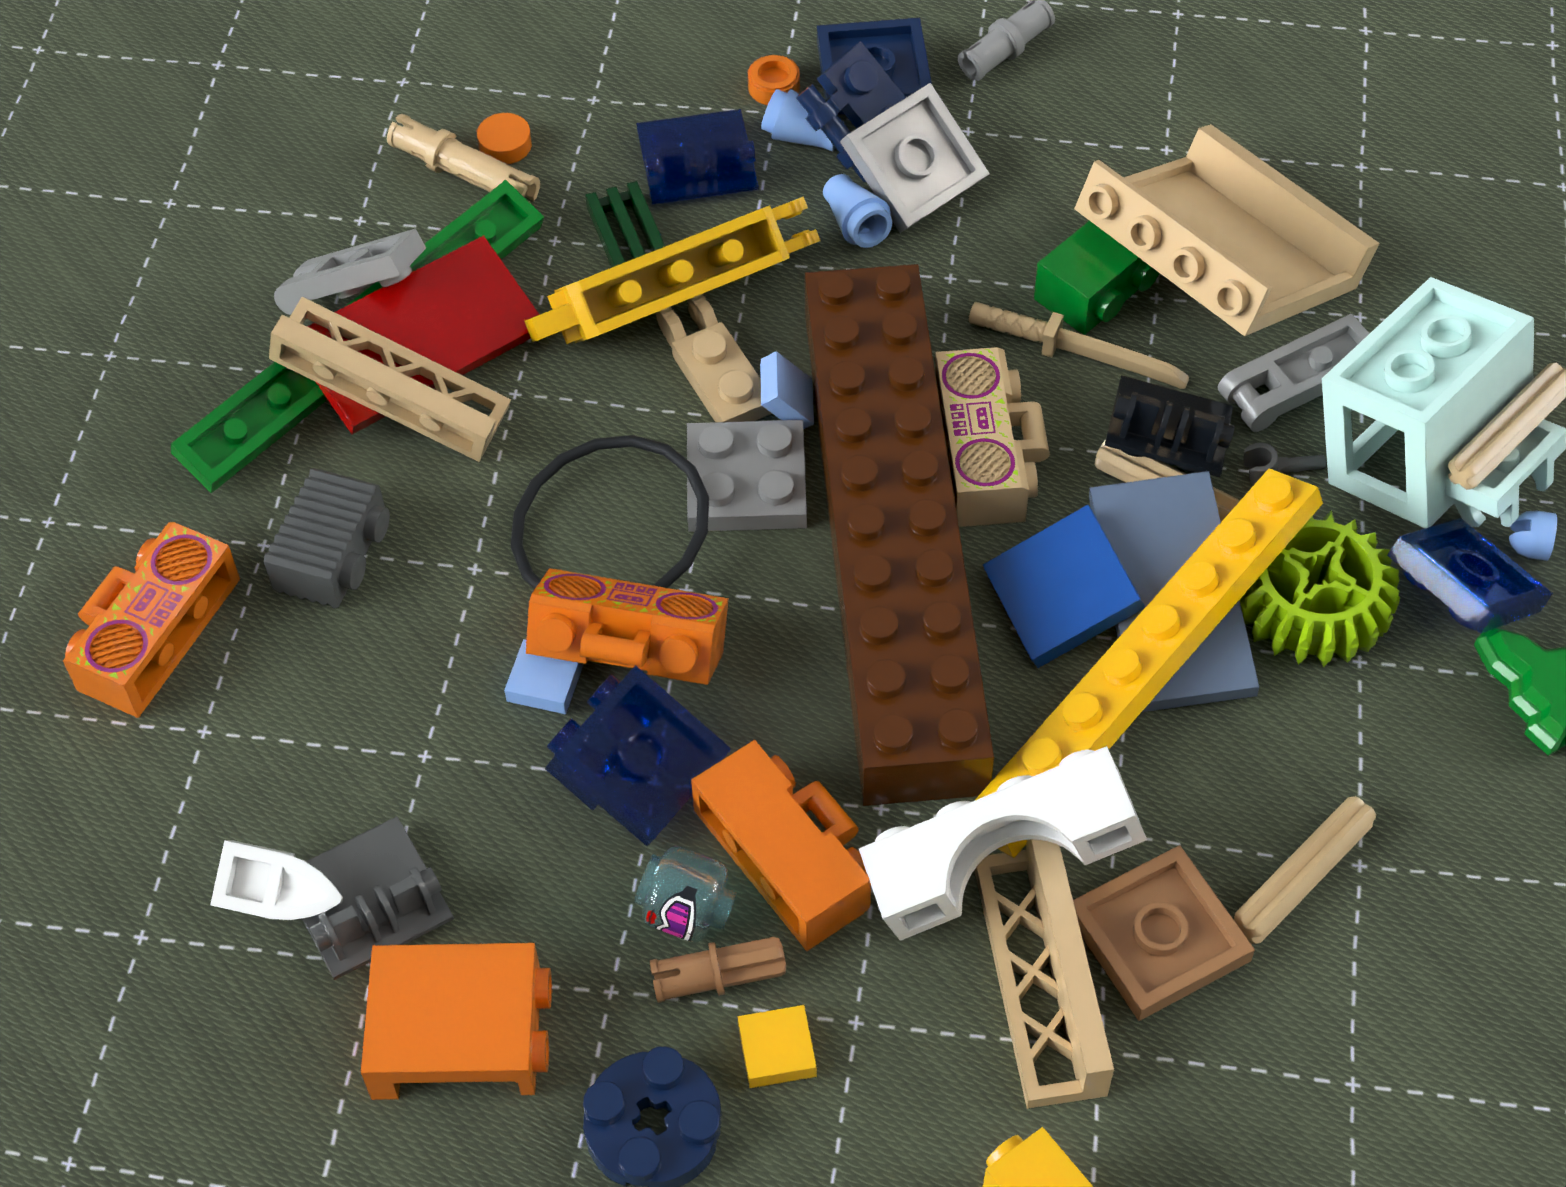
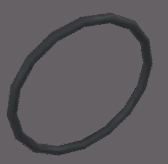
(610, 443)

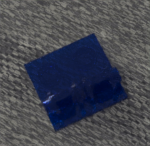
(697, 156)

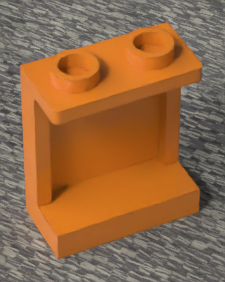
(455, 1016)

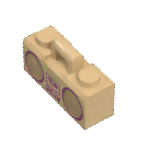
(978, 409)

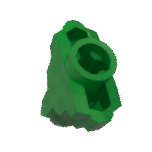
(1534, 683)

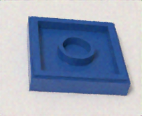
(1063, 586)

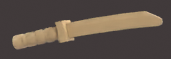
(1054, 336)

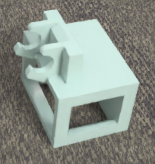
(1439, 377)

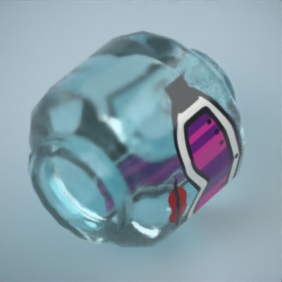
(685, 894)

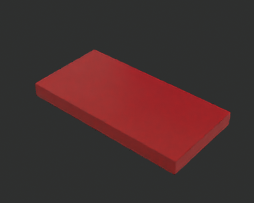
(449, 311)

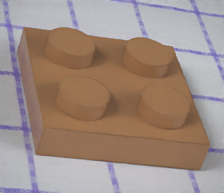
(1160, 932)

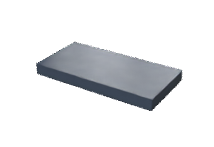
(1154, 532)

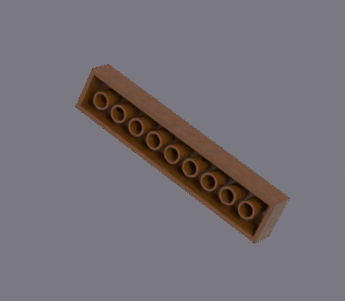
(895, 540)

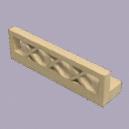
(385, 386)
(1070, 972)

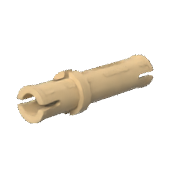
(448, 154)

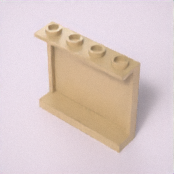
(1230, 232)

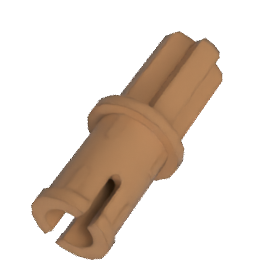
(718, 968)

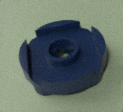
(655, 1081)

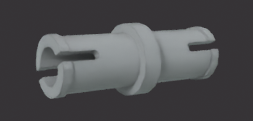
(1006, 39)

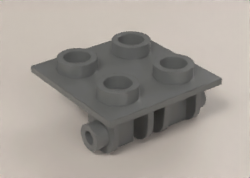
(384, 895)

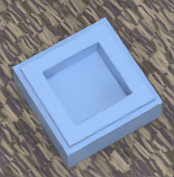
(786, 390)
(542, 681)

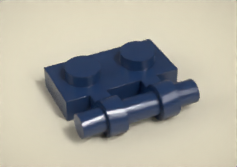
(858, 89)

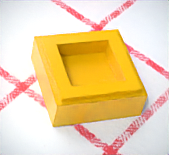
(777, 1046)

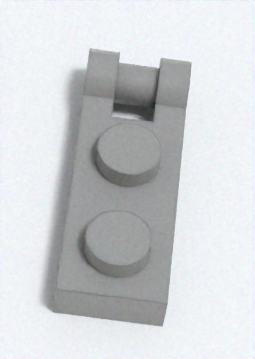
(351, 270)
(1290, 372)

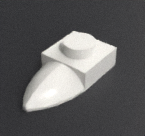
(271, 883)

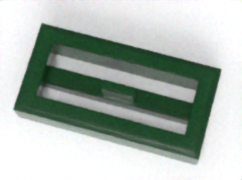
(617, 202)

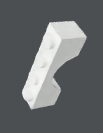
(925, 867)

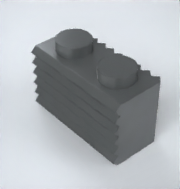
(326, 538)

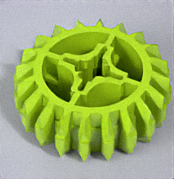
(1334, 617)

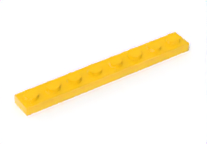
(1168, 628)

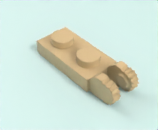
(714, 364)

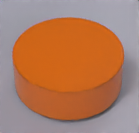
(770, 74)
(505, 137)

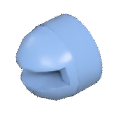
(1534, 534)

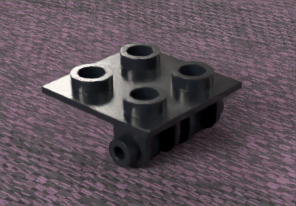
(1170, 426)

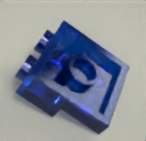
(634, 754)

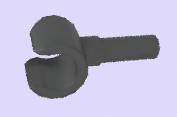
(1267, 457)

